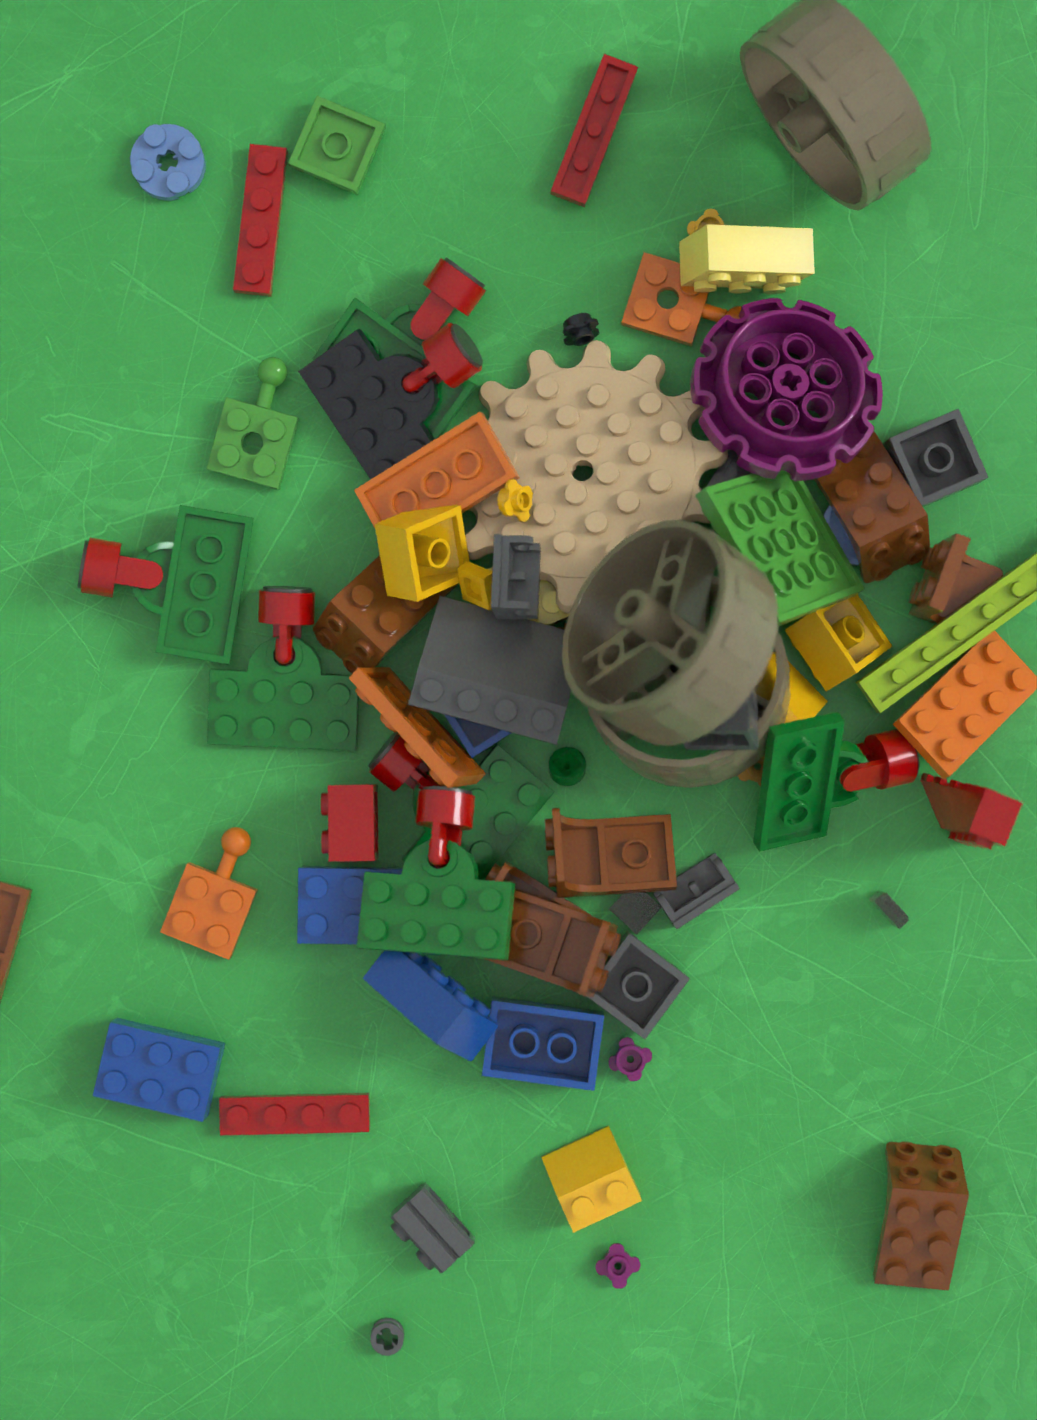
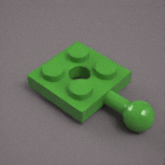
(241, 419)

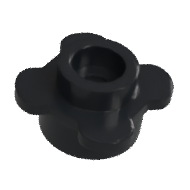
(580, 329)

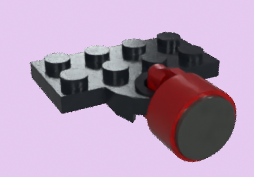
(385, 401)

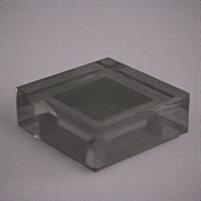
(889, 909)
(635, 910)

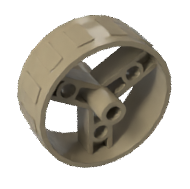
(836, 101)
(646, 613)
(714, 767)

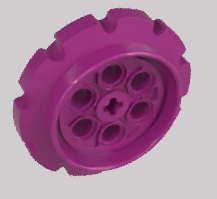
(786, 389)

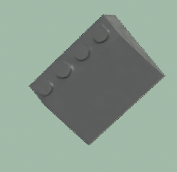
(493, 671)

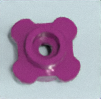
(626, 1049)
(617, 1255)

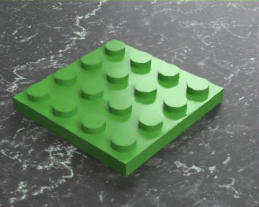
(785, 537)

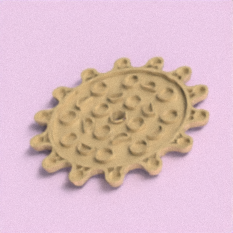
(600, 419)

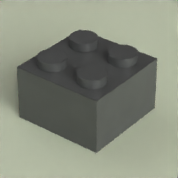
(937, 458)
(639, 985)

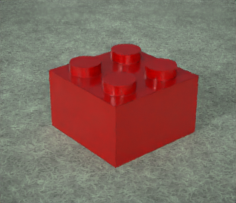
(351, 822)

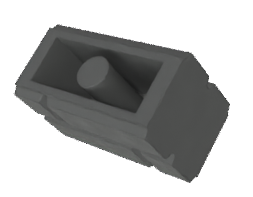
(431, 1228)

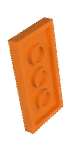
(451, 470)
(967, 704)
(418, 727)

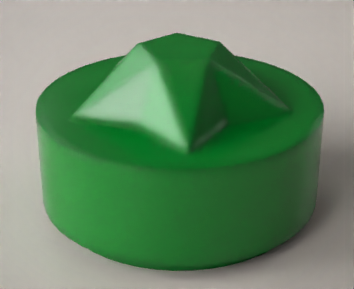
(567, 766)

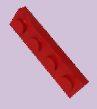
(594, 130)
(260, 220)
(294, 1114)

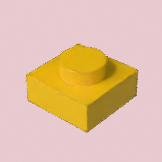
(475, 584)

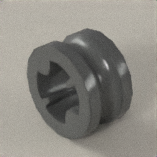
(395, 1329)

